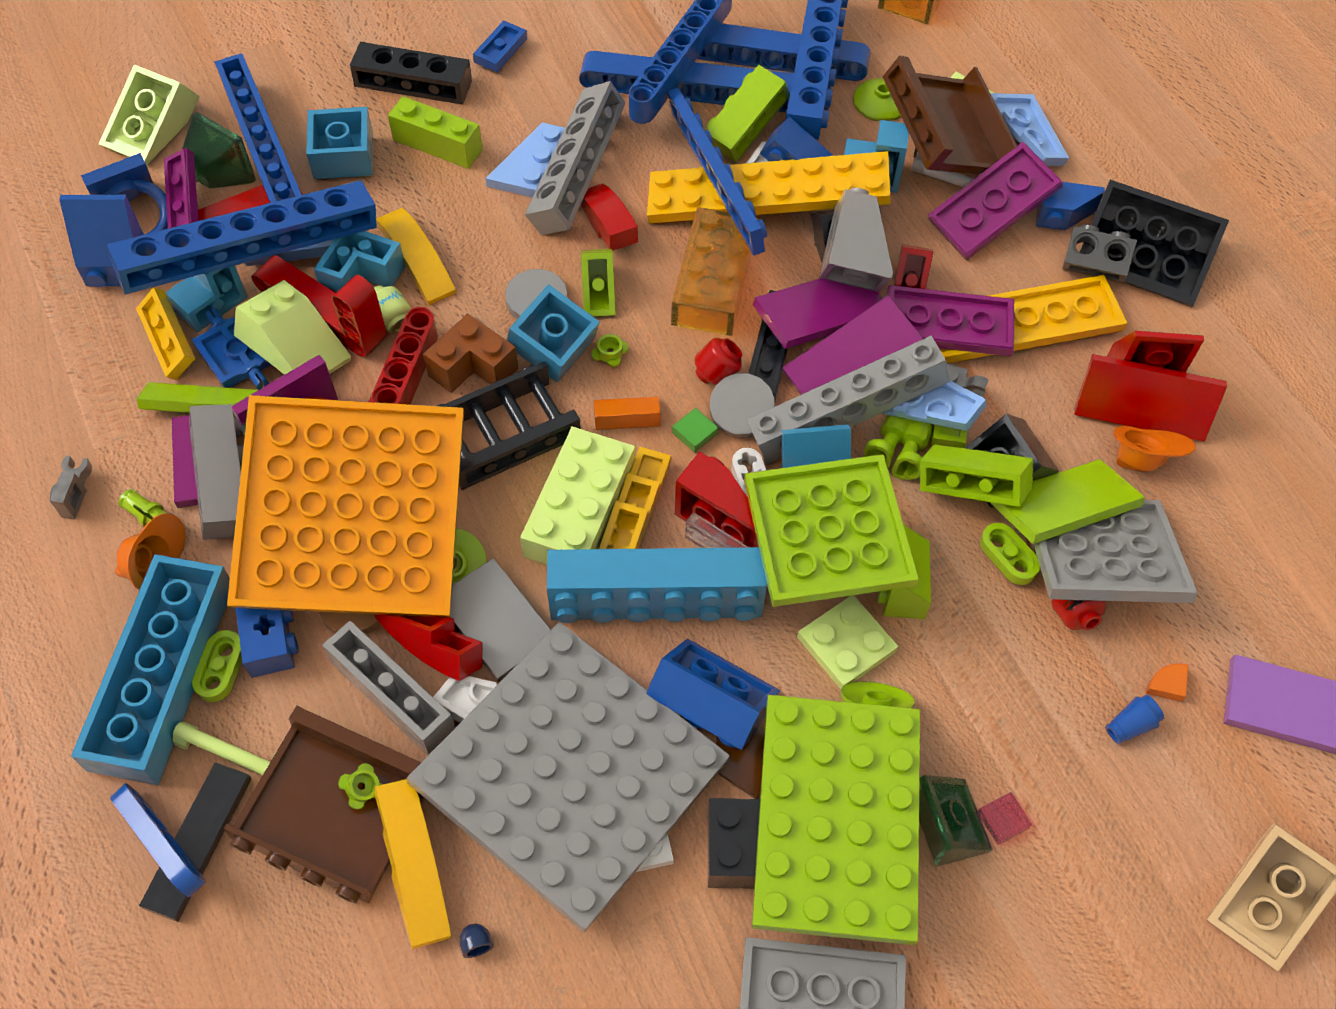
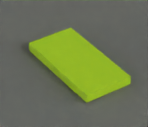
(1071, 501)

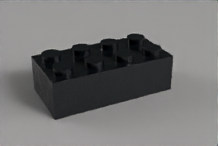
(732, 842)

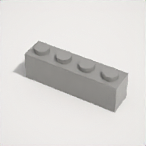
(216, 467)
(389, 687)

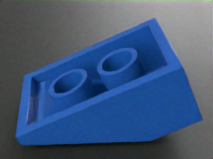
(93, 224)

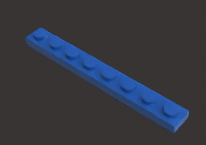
(720, 175)

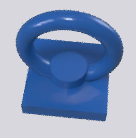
(127, 178)

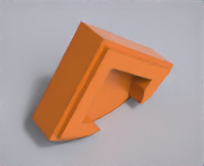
(1169, 682)

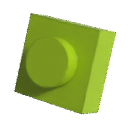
(948, 436)

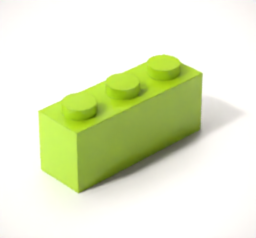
(747, 112)
(435, 132)
(976, 475)

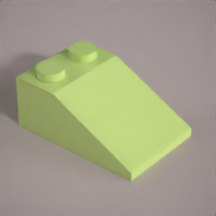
(148, 114)
(287, 330)

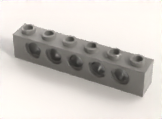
(575, 159)
(854, 395)

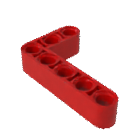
(350, 312)
(405, 359)

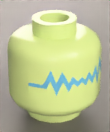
(393, 307)

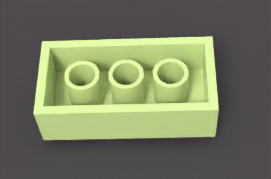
(577, 495)

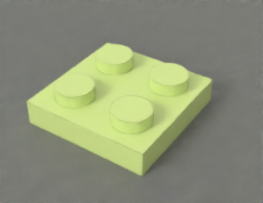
(847, 641)

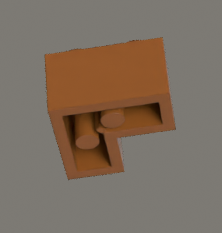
(468, 350)

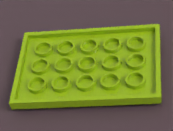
(839, 821)

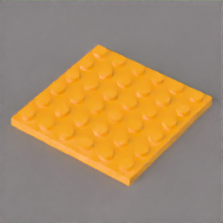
(347, 507)

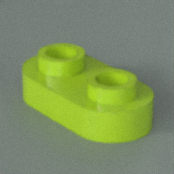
(1011, 554)
(216, 667)

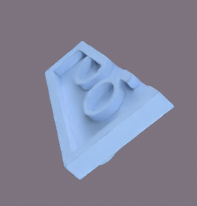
(1030, 125)
(527, 163)
(944, 406)

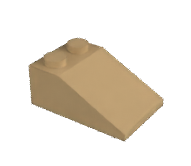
(1275, 896)

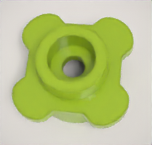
(613, 343)
(350, 784)

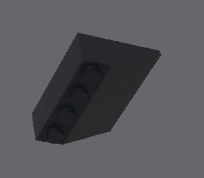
(1171, 245)

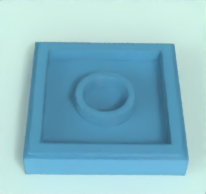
(815, 445)

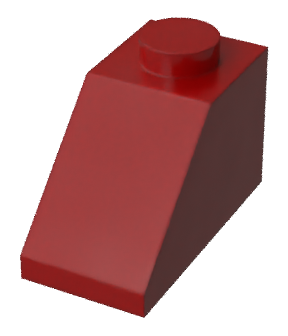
(913, 266)

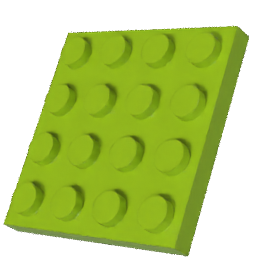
(829, 530)

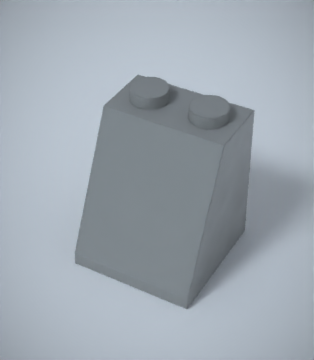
(857, 243)

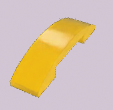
(418, 255)

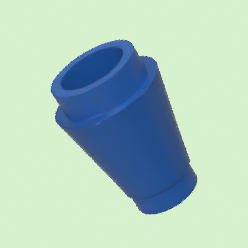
(1135, 719)

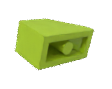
(598, 282)

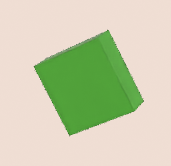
(695, 430)

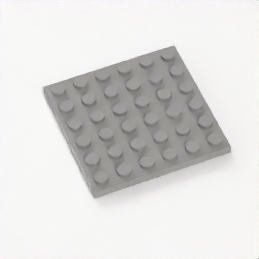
(569, 774)

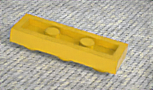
(165, 333)

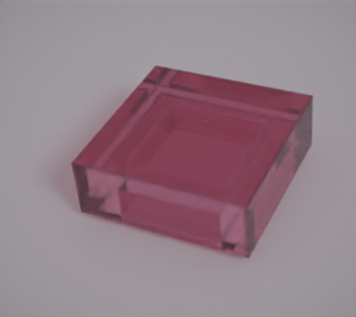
(1004, 818)

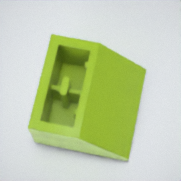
(915, 600)

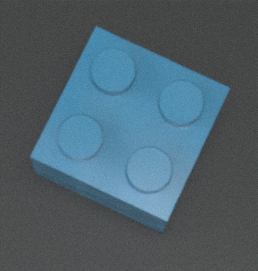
(340, 142)
(553, 332)

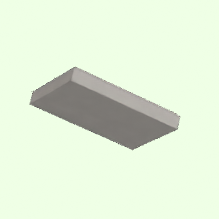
(497, 613)

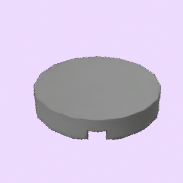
(527, 286)
(737, 400)

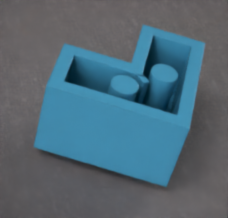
(891, 138)
(360, 254)
(202, 292)

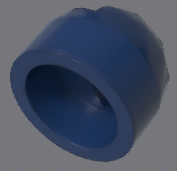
(475, 940)

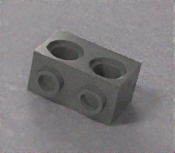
(1098, 262)

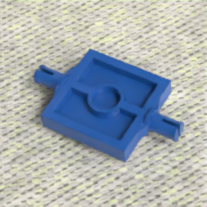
(227, 355)

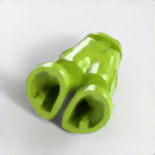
(914, 438)

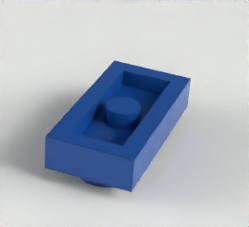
(500, 46)

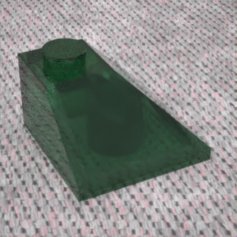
(218, 154)

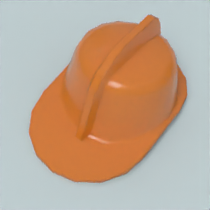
(1149, 449)
(160, 536)

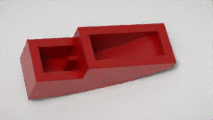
(609, 217)
(435, 643)

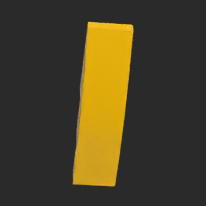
(637, 500)
(412, 864)

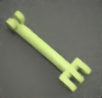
(187, 734)

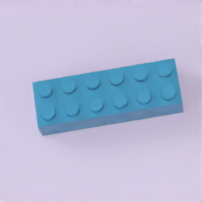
(655, 584)
(153, 670)

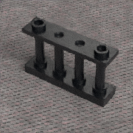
(521, 447)

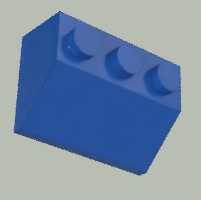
(711, 693)

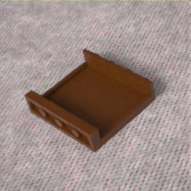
(949, 118)
(306, 819)

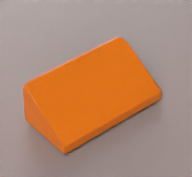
(627, 413)

